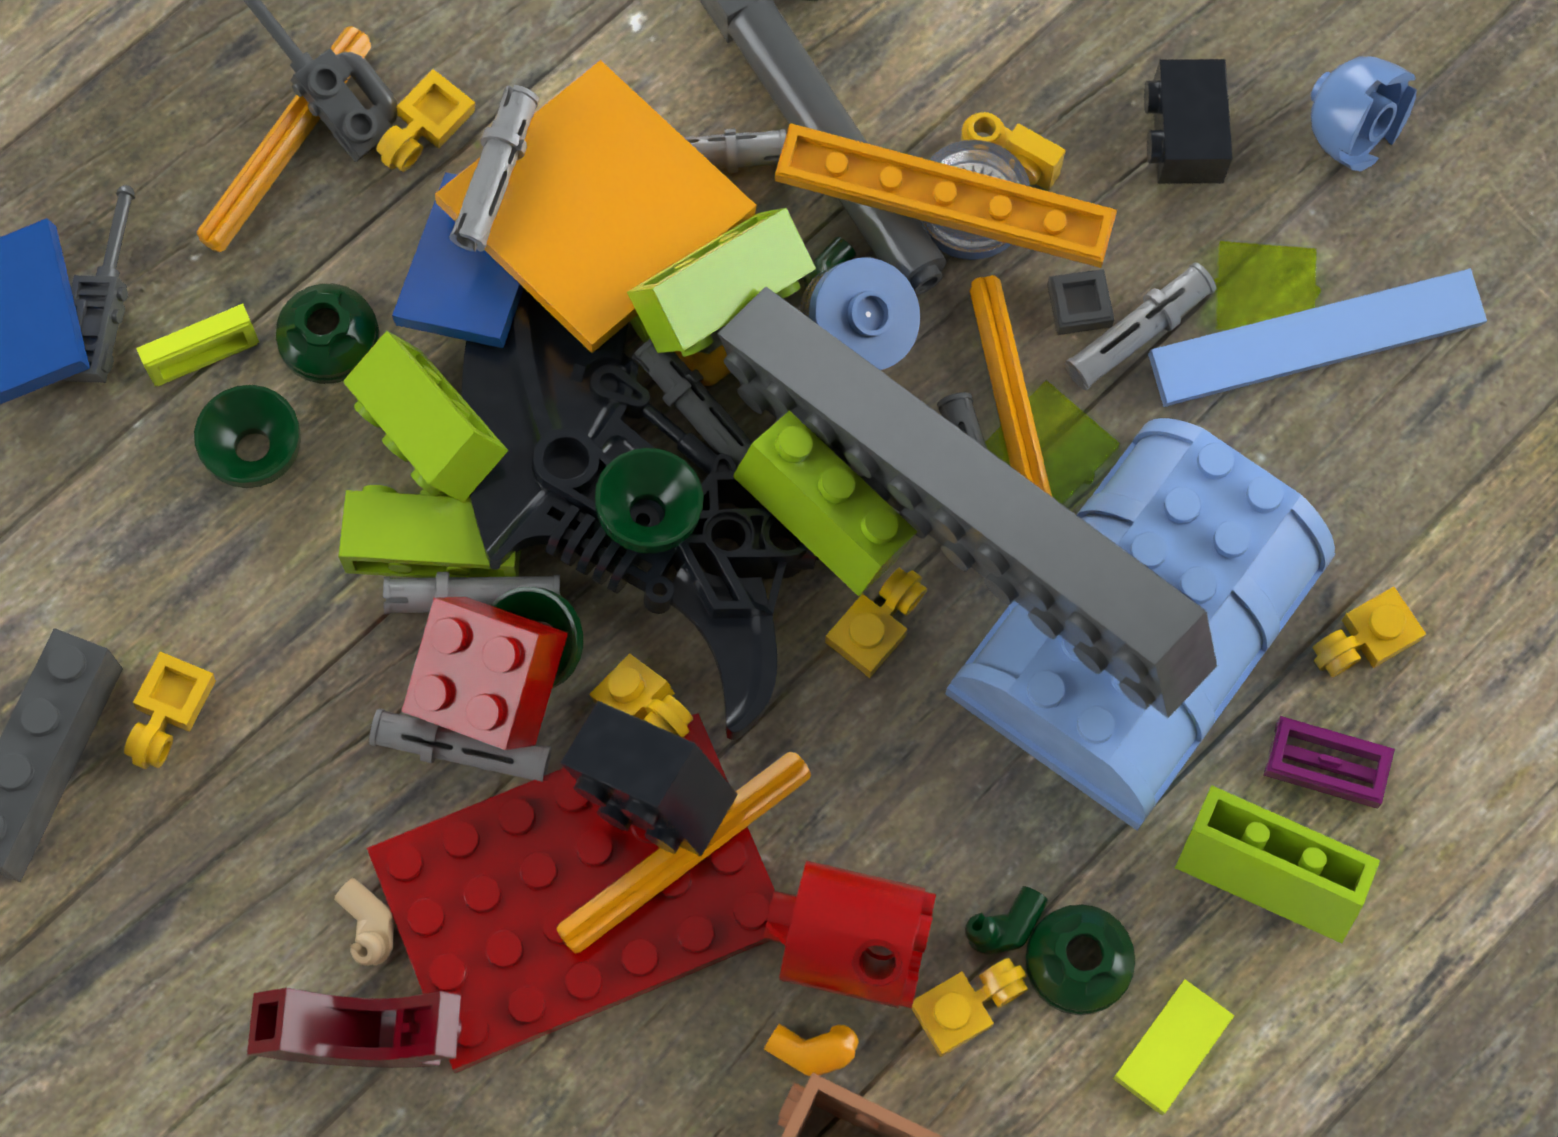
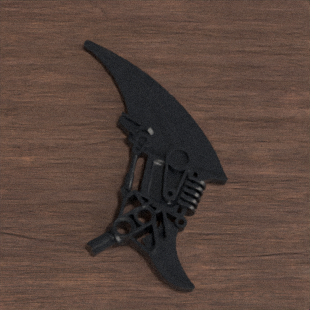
(562, 427)

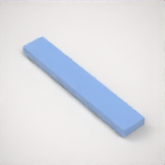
(1317, 337)

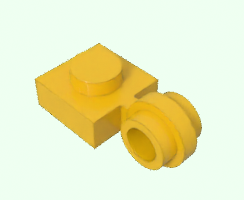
(431, 111)
(1036, 154)
(1377, 627)
(870, 632)
(171, 695)
(644, 695)
(956, 1013)

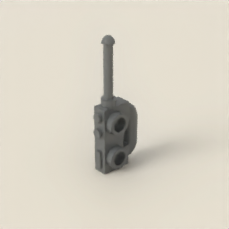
(329, 97)
(101, 299)

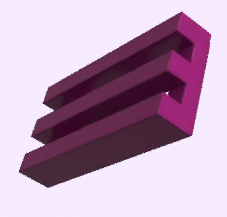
(1323, 783)

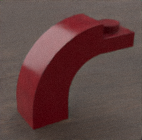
(355, 1030)

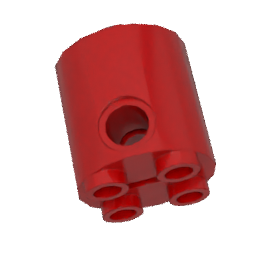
(852, 934)

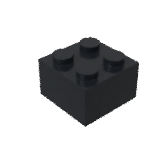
(648, 780)

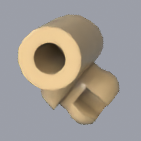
(374, 923)

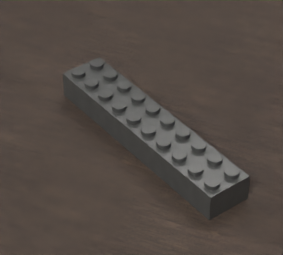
(975, 506)

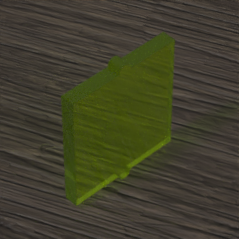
(1263, 282)
(1068, 439)

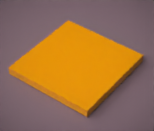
(601, 204)

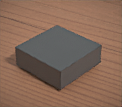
(1080, 301)

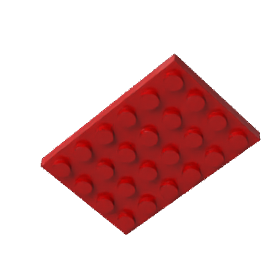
(497, 878)

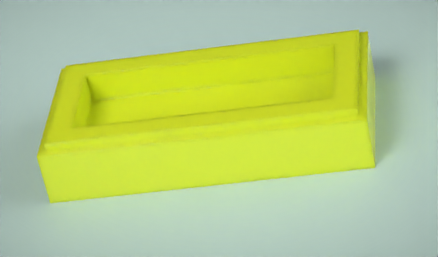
(198, 345)
(1173, 1047)

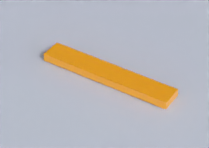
(945, 195)

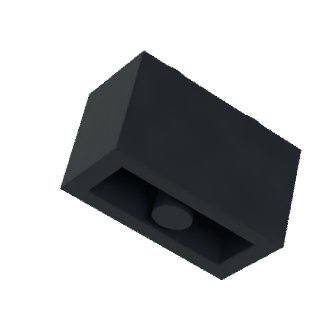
(1189, 121)

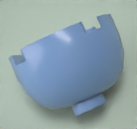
(1359, 108)

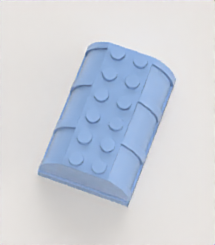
(1218, 536)

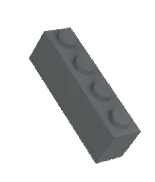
(48, 739)

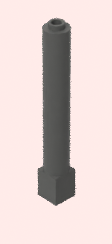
(810, 102)

